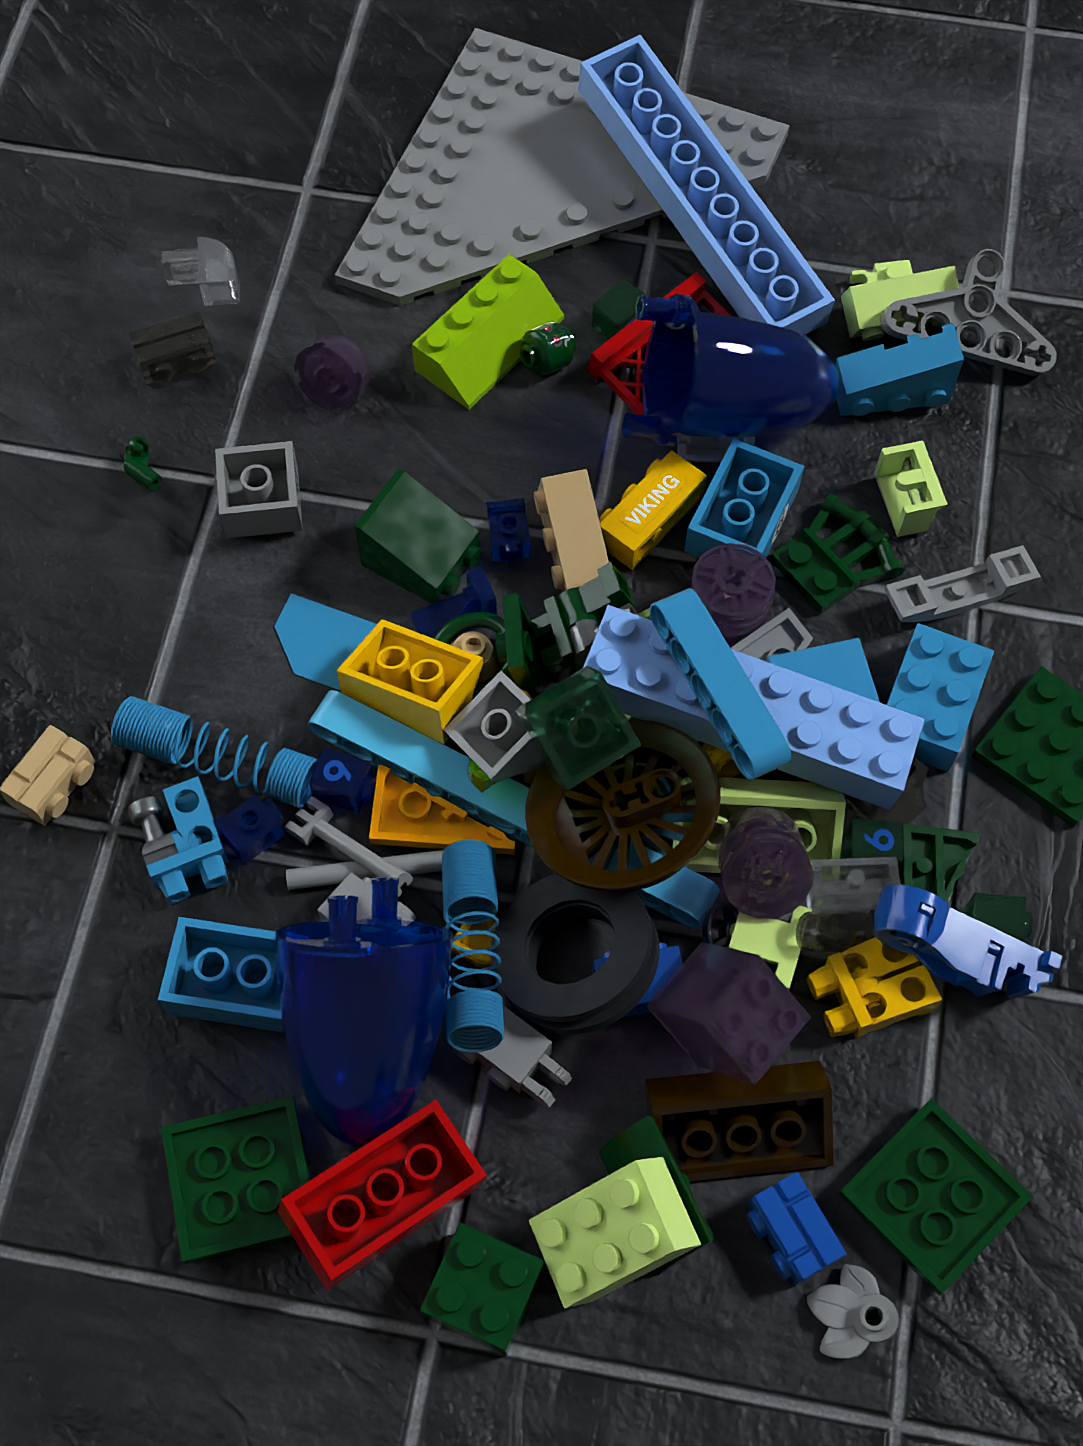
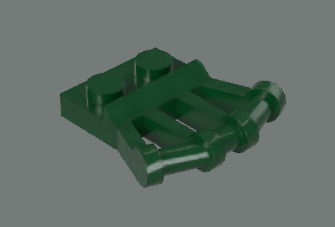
(819, 572)

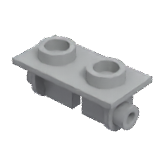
(706, 449)

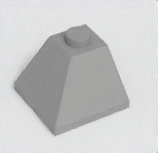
(494, 733)

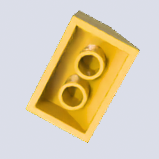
(411, 678)

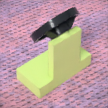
(768, 938)

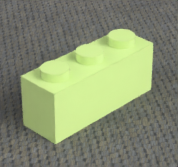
(866, 302)

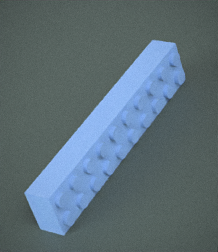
(702, 189)

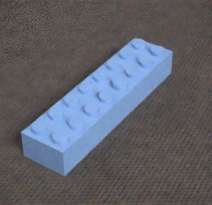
(831, 732)

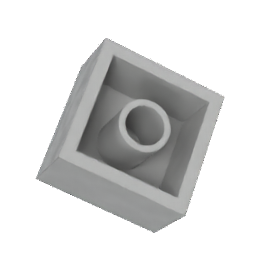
(258, 489)

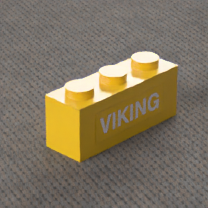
(651, 508)

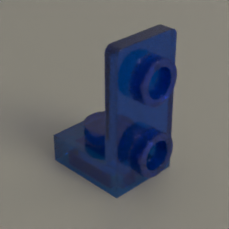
(475, 598)

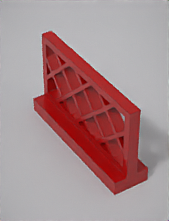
(633, 338)

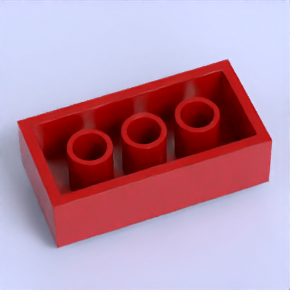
(381, 1194)

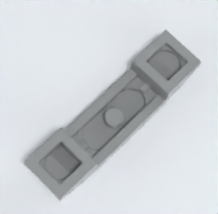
(964, 589)

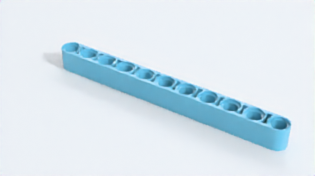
(444, 774)

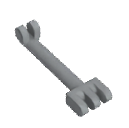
(319, 826)

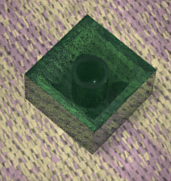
(578, 727)

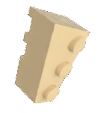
(571, 528)

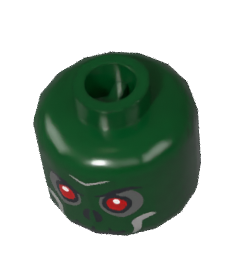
(547, 348)

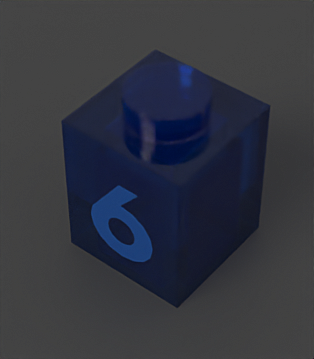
(342, 780)

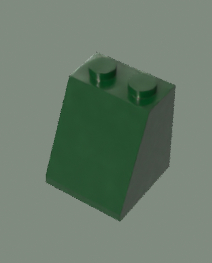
(416, 540)

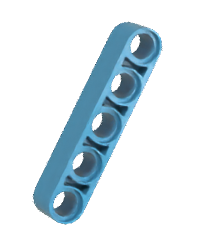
(720, 684)

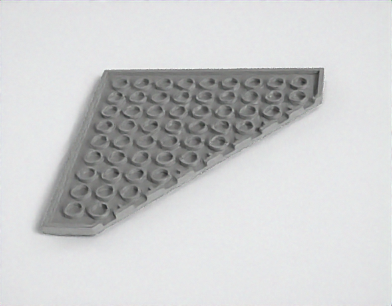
(515, 170)

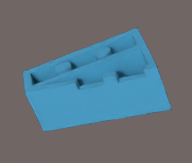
(901, 376)

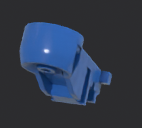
(959, 945)

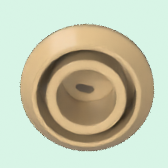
(482, 646)

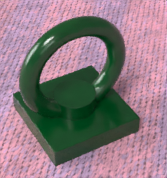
(513, 642)

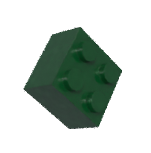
(482, 1288)

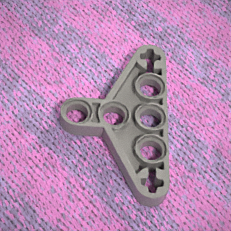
(993, 323)

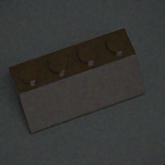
(743, 1129)

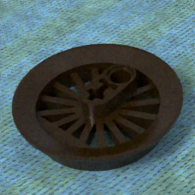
(627, 813)

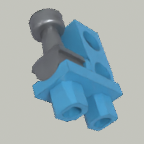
(186, 851)

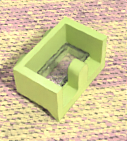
(909, 487)

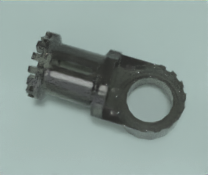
(827, 937)

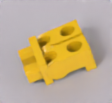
(873, 988)

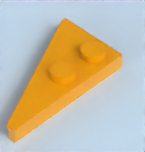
(413, 818)

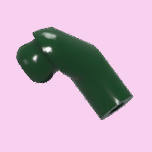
(137, 462)

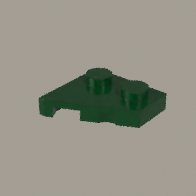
(935, 857)

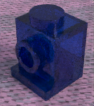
(508, 530)
(251, 840)

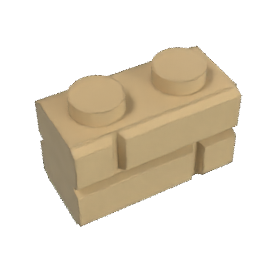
(48, 775)

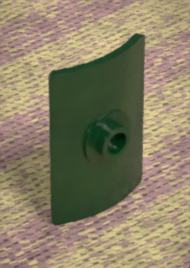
(646, 1141)

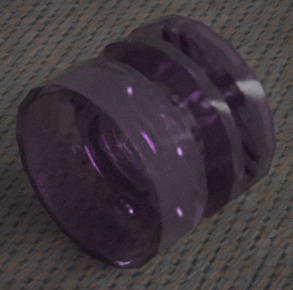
(735, 589)
(760, 842)

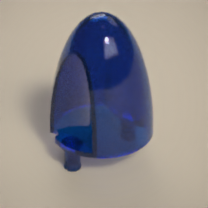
(725, 375)
(362, 1010)

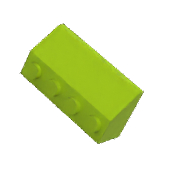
(484, 332)

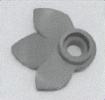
(845, 1312)

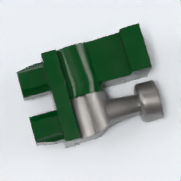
(577, 617)

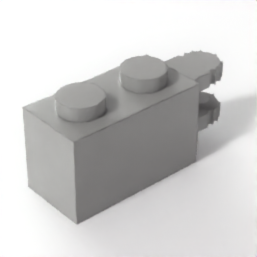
(518, 1060)

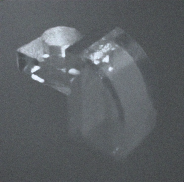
(208, 265)

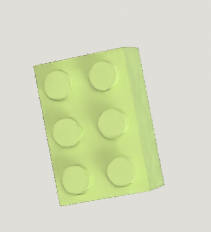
(614, 1231)

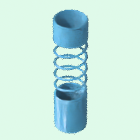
(166, 735)
(469, 898)

